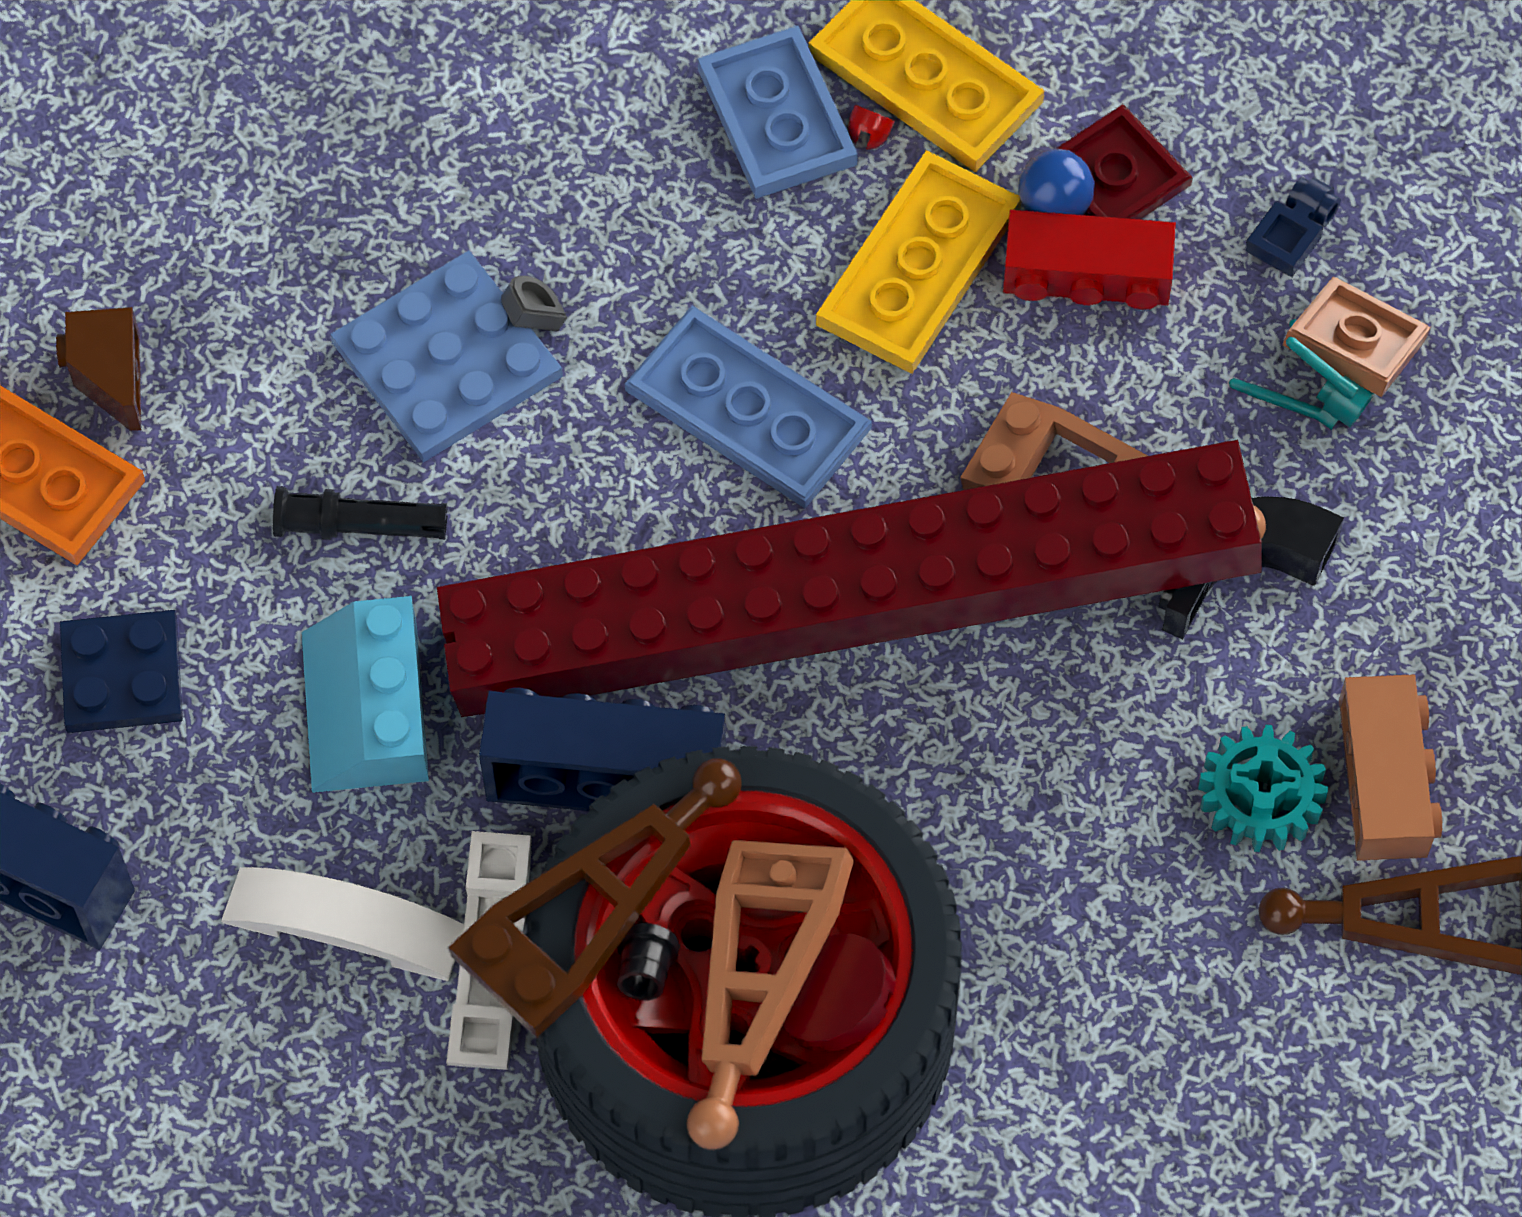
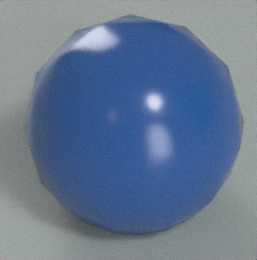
(1056, 183)

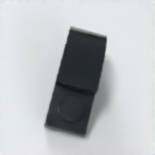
(1295, 542)

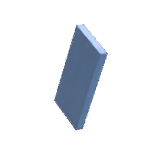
(748, 406)

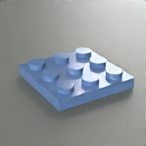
(445, 356)

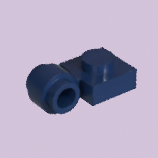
(1294, 229)

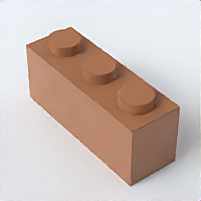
(1389, 767)

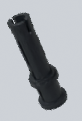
(331, 514)

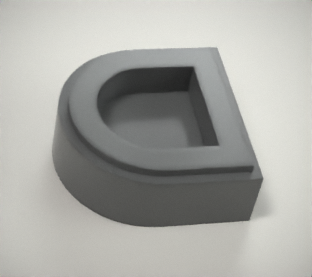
(532, 304)

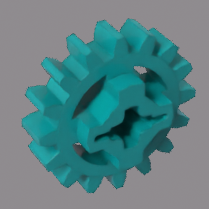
(1289, 785)

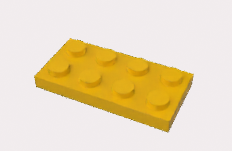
(928, 76)
(918, 262)

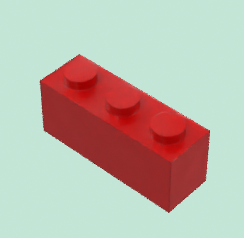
(1089, 258)

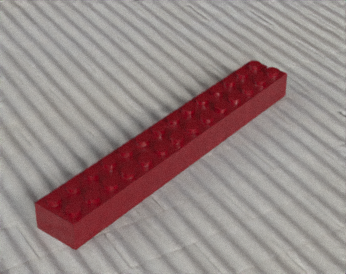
(853, 578)

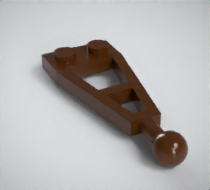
(1285, 911)
(519, 971)

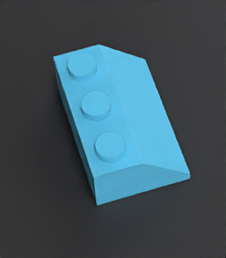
(365, 697)

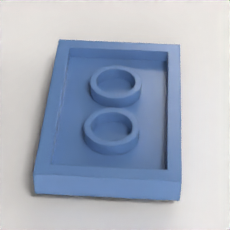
(777, 112)

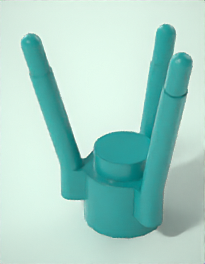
(1341, 396)

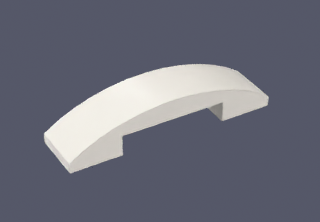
(343, 917)
(479, 1023)

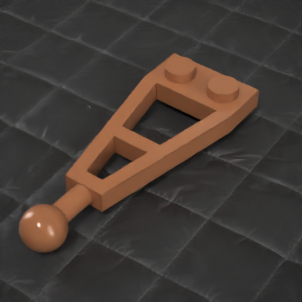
(1024, 435)
(763, 878)

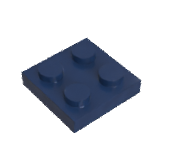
(121, 671)

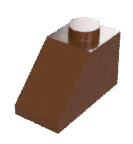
(104, 360)

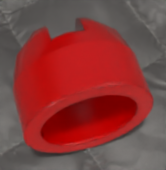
(869, 122)

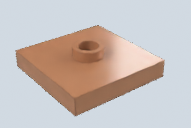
(1359, 335)

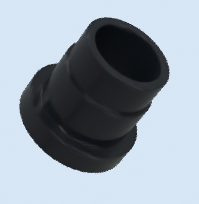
(646, 960)

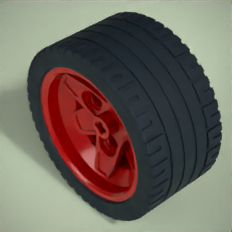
(797, 1131)

